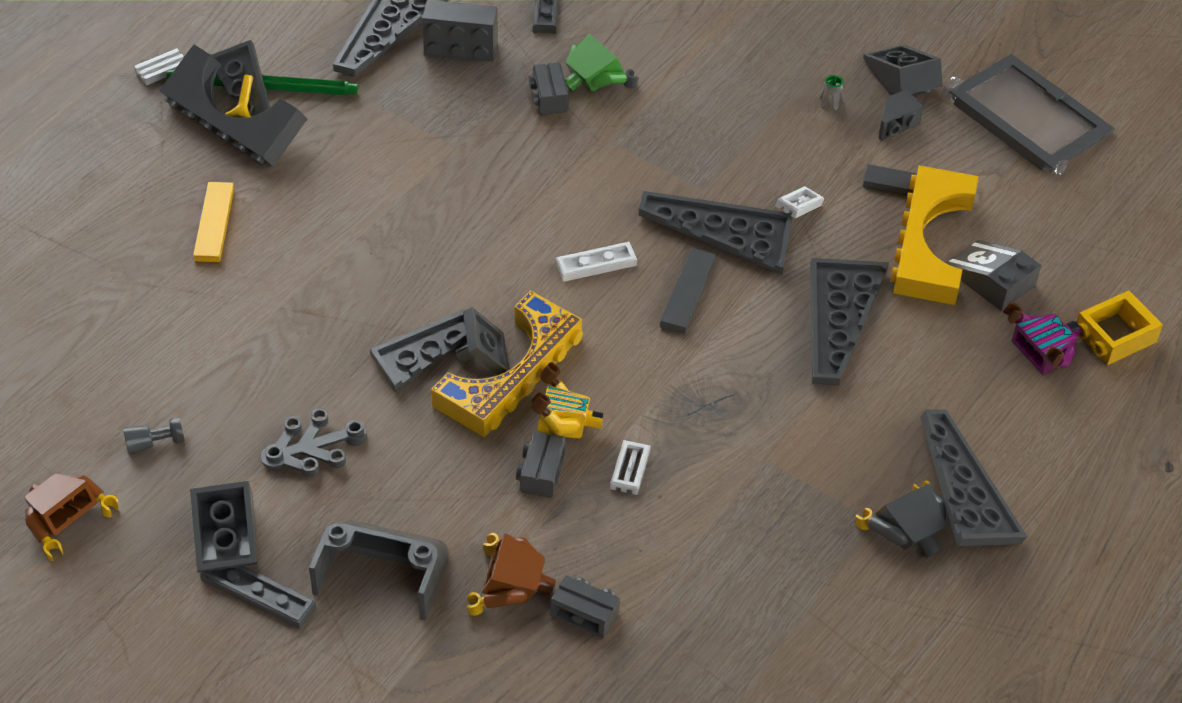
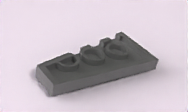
(236, 63)
(418, 350)

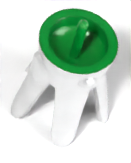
(832, 85)

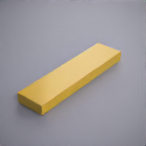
(213, 222)

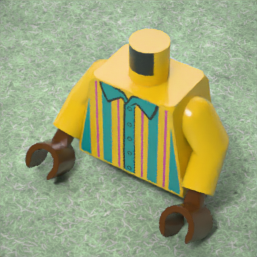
(563, 411)

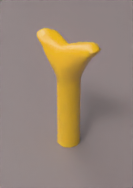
(241, 109)

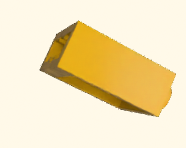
(1133, 312)

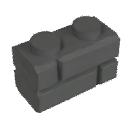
(549, 88)
(542, 464)
(585, 605)

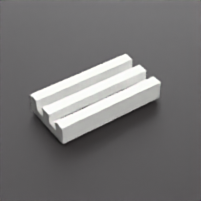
(157, 67)
(802, 204)
(626, 484)

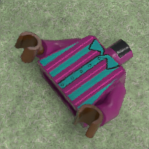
(1043, 338)

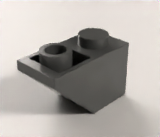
(899, 114)

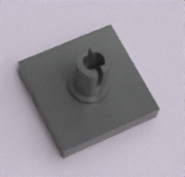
(483, 342)

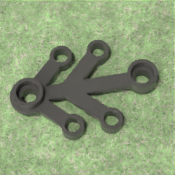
(310, 446)

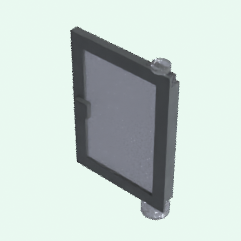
(1028, 113)

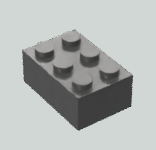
(460, 30)

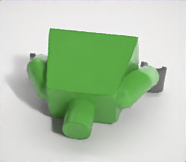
(595, 67)

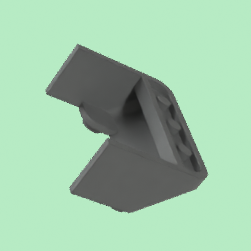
(384, 543)

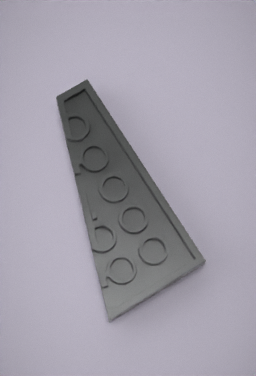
(377, 31)
(736, 229)
(839, 309)
(971, 499)

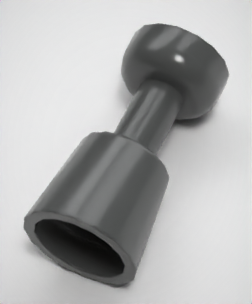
(142, 438)

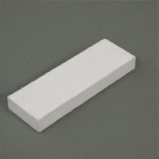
(596, 261)

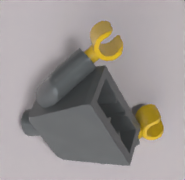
(909, 519)

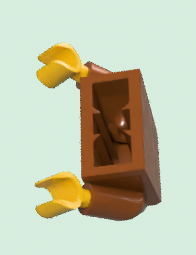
(60, 503)
(511, 575)

